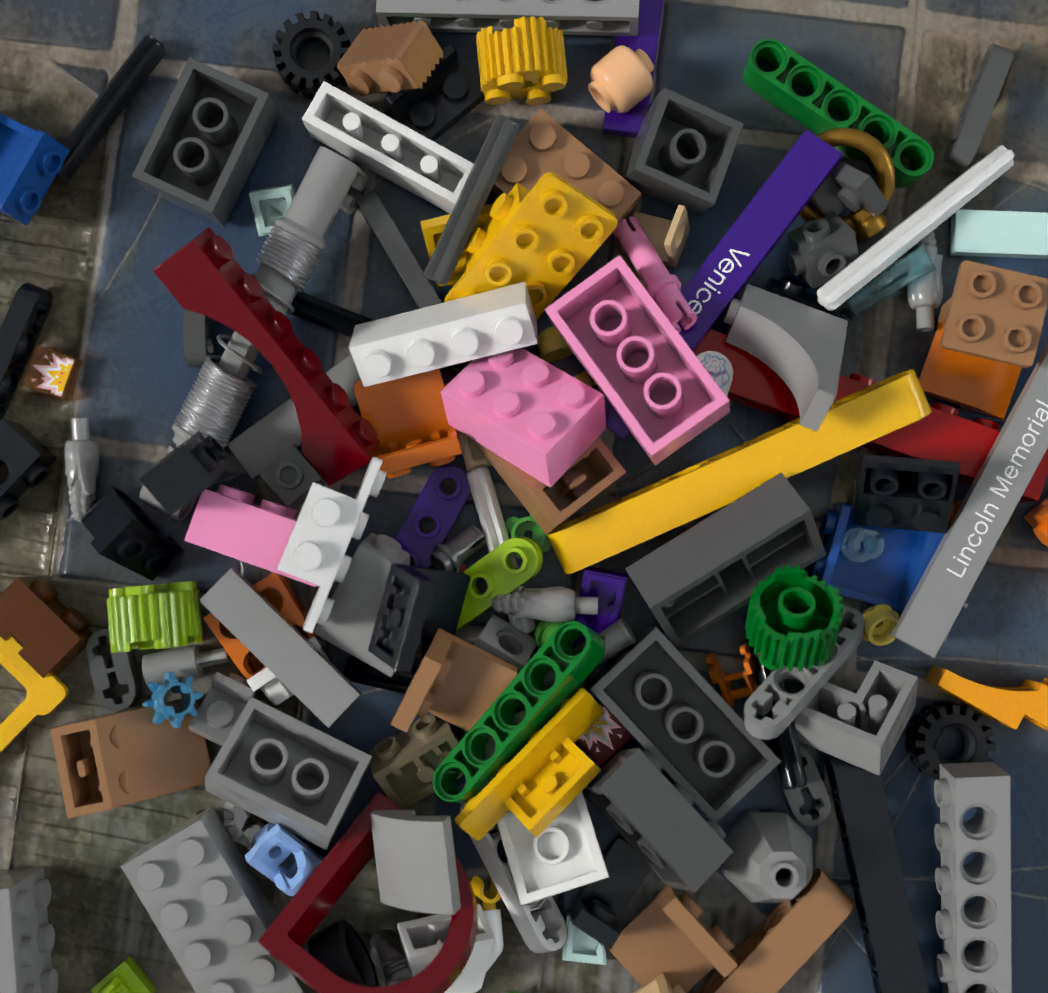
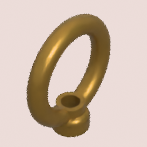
(861, 222)

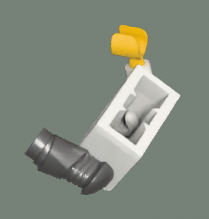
(425, 936)

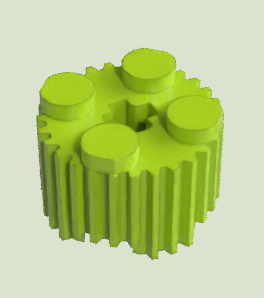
(154, 616)

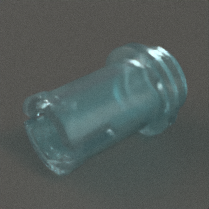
(852, 544)

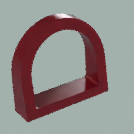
(326, 886)

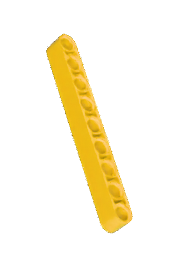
(737, 471)

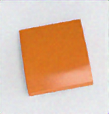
(968, 380)

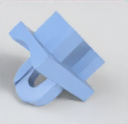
(277, 846)

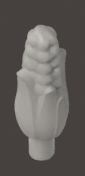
(927, 291)
(81, 467)
(545, 604)

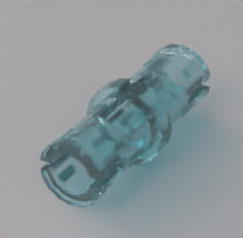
(892, 280)

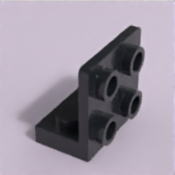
(413, 609)

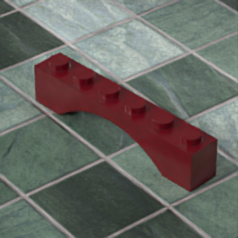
(212, 283)

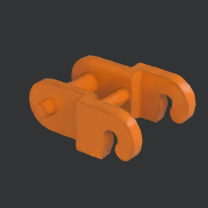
(723, 679)

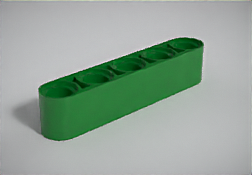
(829, 93)
(499, 718)

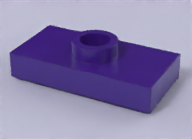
(610, 590)

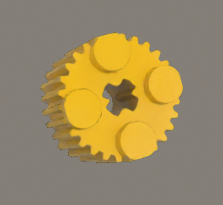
(521, 62)

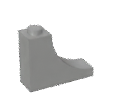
(795, 343)

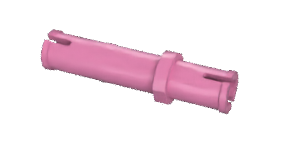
(660, 284)

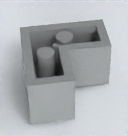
(861, 724)

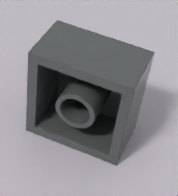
(682, 152)

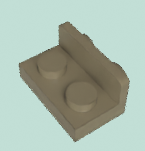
(408, 761)

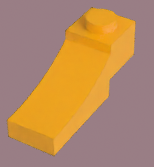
(1001, 704)

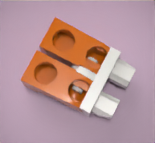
(280, 594)

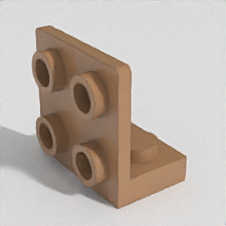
(454, 683)

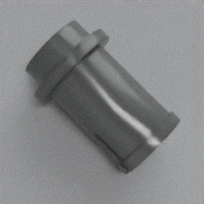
(458, 549)

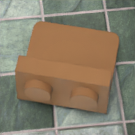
(673, 941)

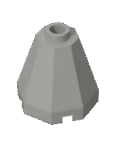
(768, 857)

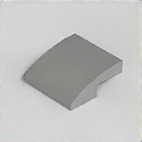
(415, 861)

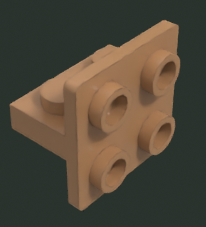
(995, 314)

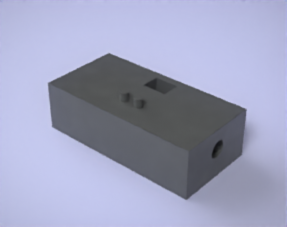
(724, 557)

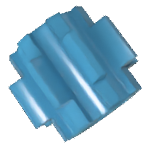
(178, 687)

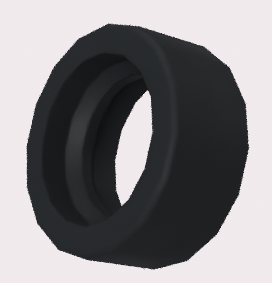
(343, 954)

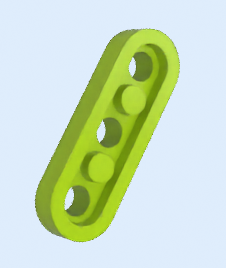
(499, 575)

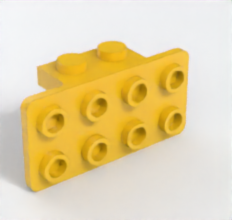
(534, 239)

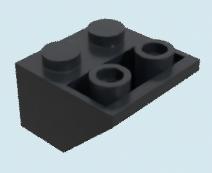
(905, 493)

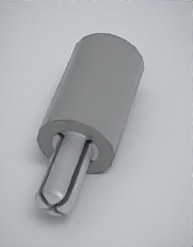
(182, 661)

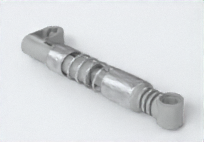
(286, 263)

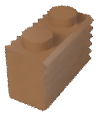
(390, 58)

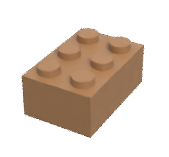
(549, 147)

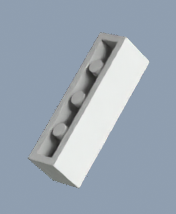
(386, 147)
(444, 334)

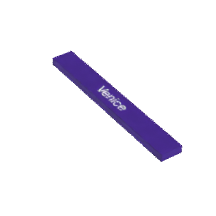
(750, 241)

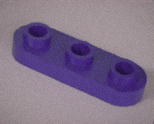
(434, 504)

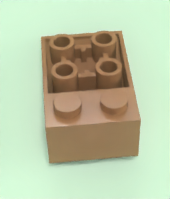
(574, 489)
(126, 759)

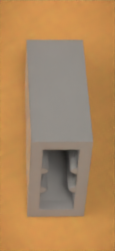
(359, 598)

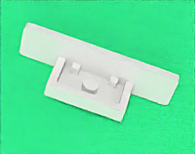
(322, 537)

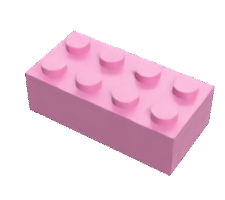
(638, 360)

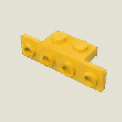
(541, 776)

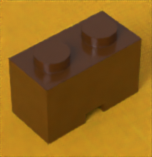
(42, 625)

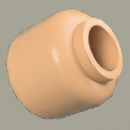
(621, 79)

